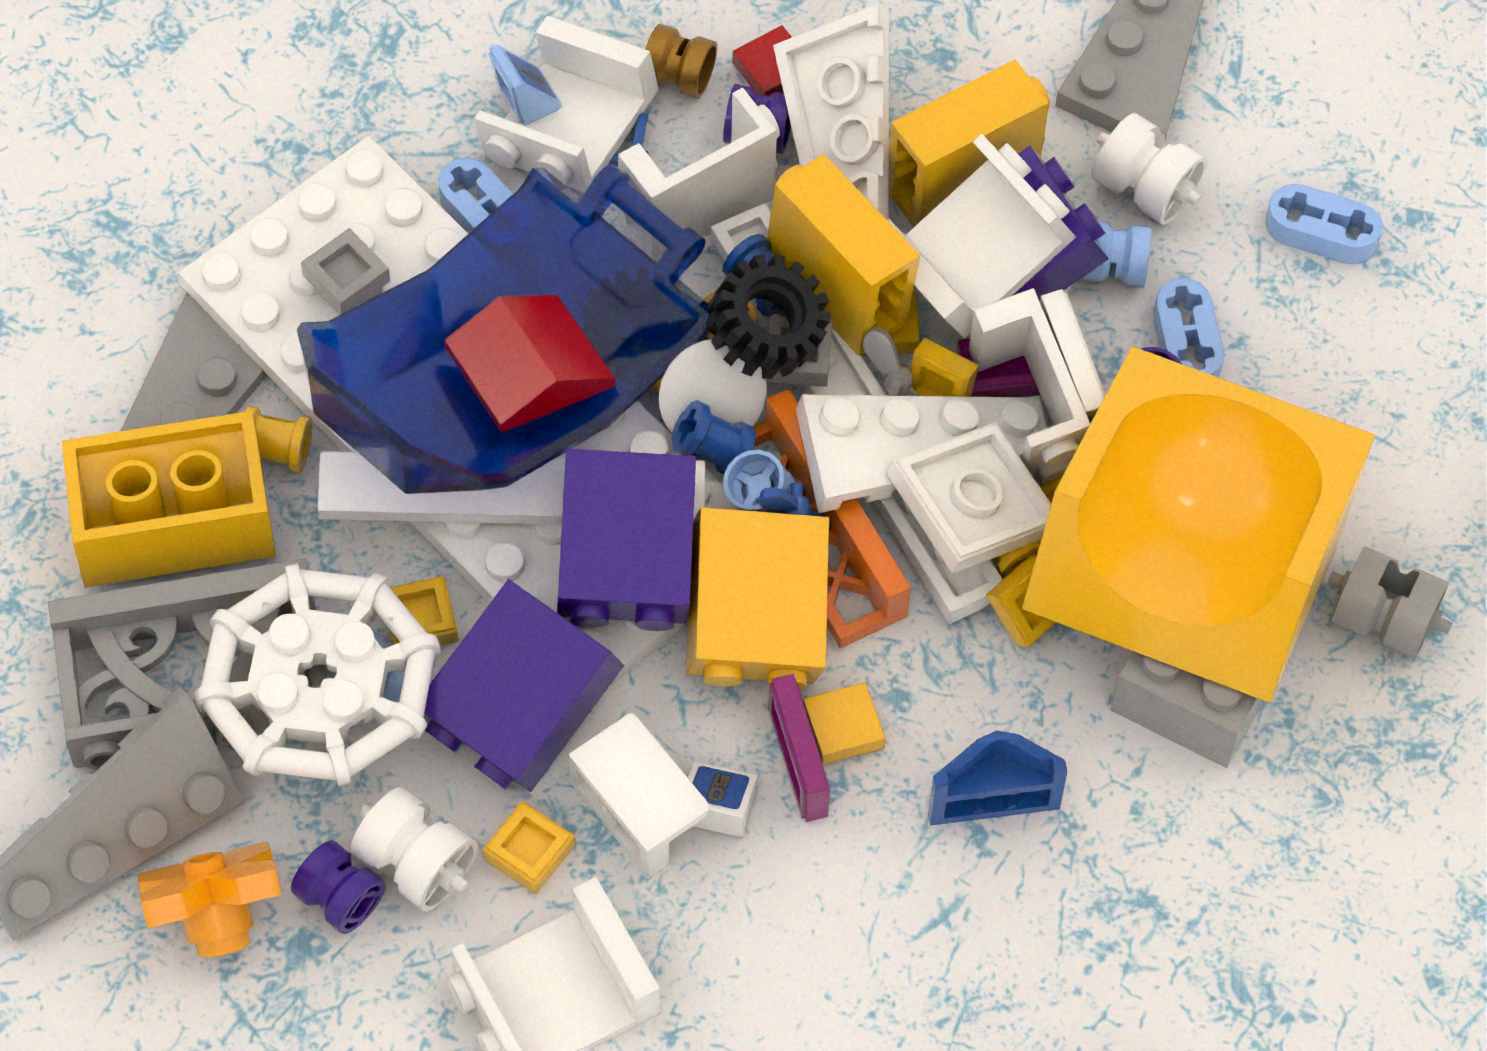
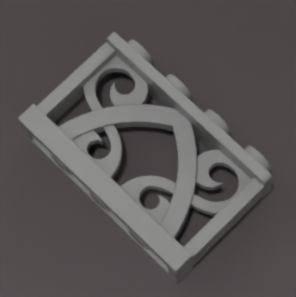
(158, 610)

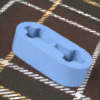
(461, 204)
(1323, 224)
(1203, 327)

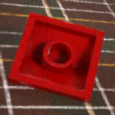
(527, 359)

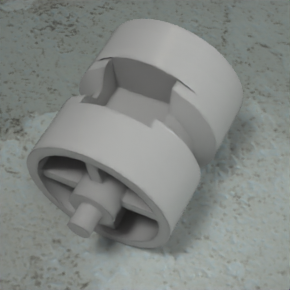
(1389, 602)

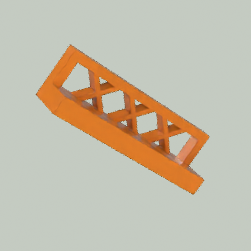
(851, 532)

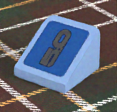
(523, 86)

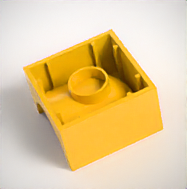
(1197, 523)

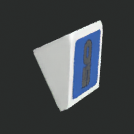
(728, 797)

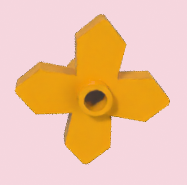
(211, 896)

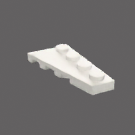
(840, 98)
(857, 436)

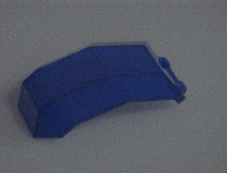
(404, 403)

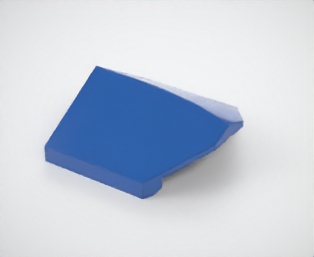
(997, 779)

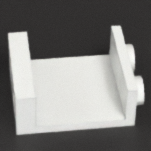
(601, 95)
(714, 186)
(986, 237)
(1020, 328)
(559, 983)

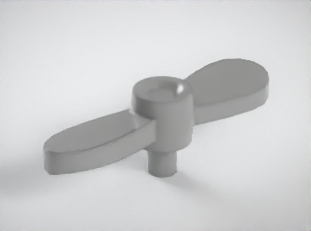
(883, 354)

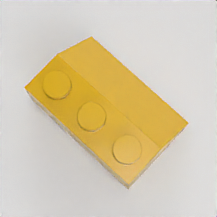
(167, 499)

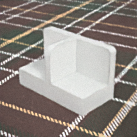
(636, 791)

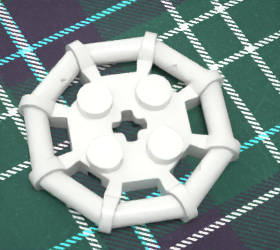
(312, 639)

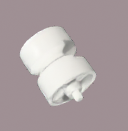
(1158, 174)
(405, 842)

